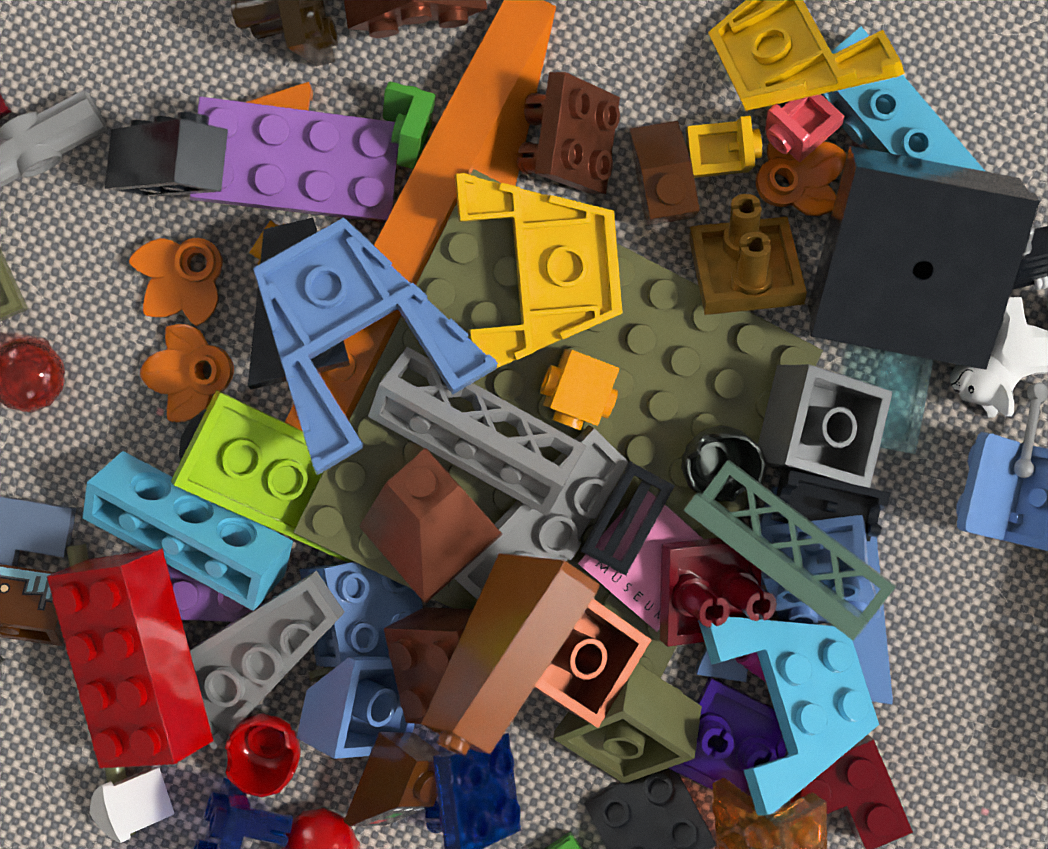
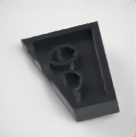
(265, 360)

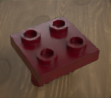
(707, 584)

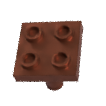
(574, 133)

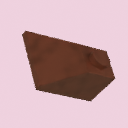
(427, 525)

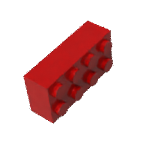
(130, 659)

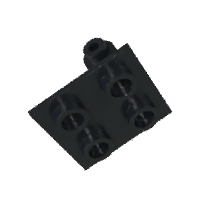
(650, 815)

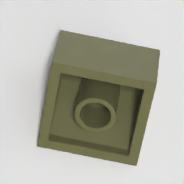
(641, 734)

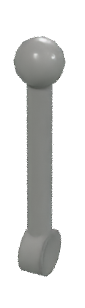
(1036, 393)

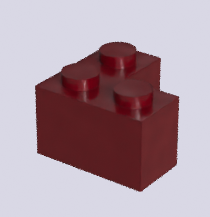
(864, 792)

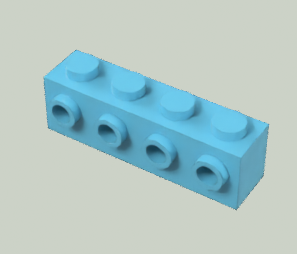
(896, 119)

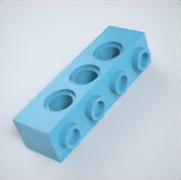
(195, 534)

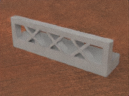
(471, 437)

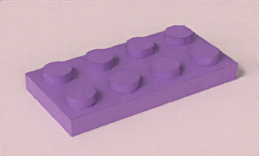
(303, 161)

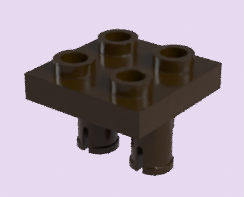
(302, 22)

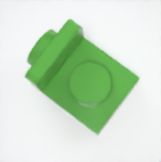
(413, 117)

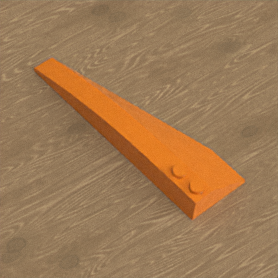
(476, 132)

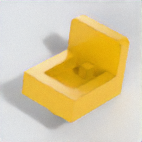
(723, 147)

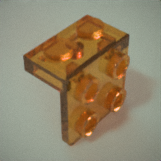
(793, 827)

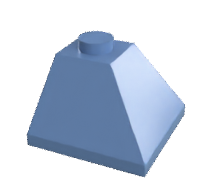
(351, 708)

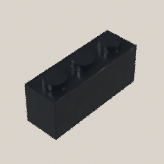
(167, 156)

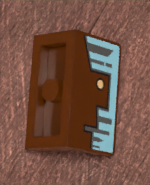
(28, 606)

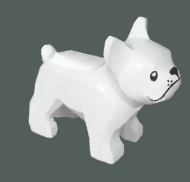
(1016, 354)

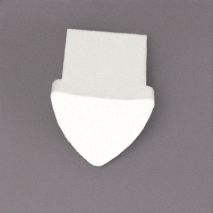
(130, 804)

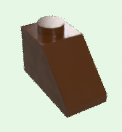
(664, 173)

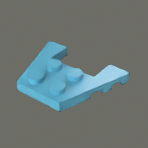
(814, 693)

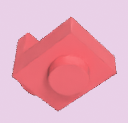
(802, 125)

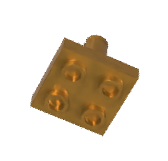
(746, 261)

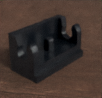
(827, 499)

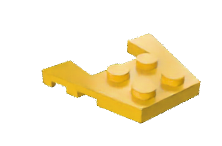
(781, 56)
(562, 264)

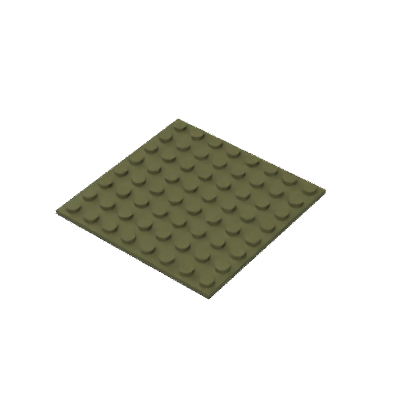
(672, 383)

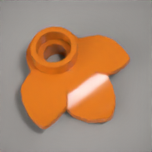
(807, 180)
(174, 282)
(181, 375)

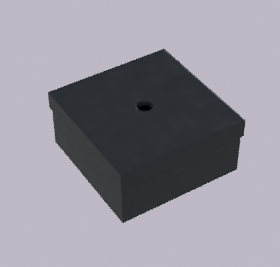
(920, 257)

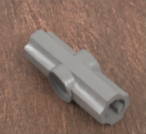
(38, 140)

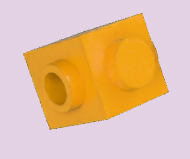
(580, 389)

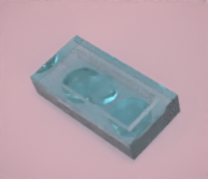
(909, 381)

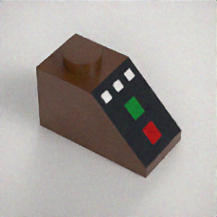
(395, 781)

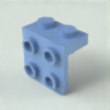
(999, 501)

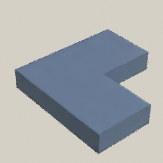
(33, 528)

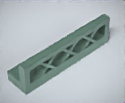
(780, 566)

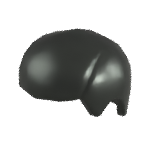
(709, 453)

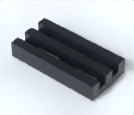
(647, 479)

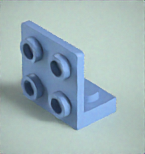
(816, 559)
(369, 606)

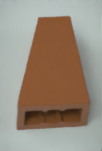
(506, 648)

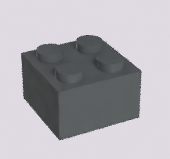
(824, 424)

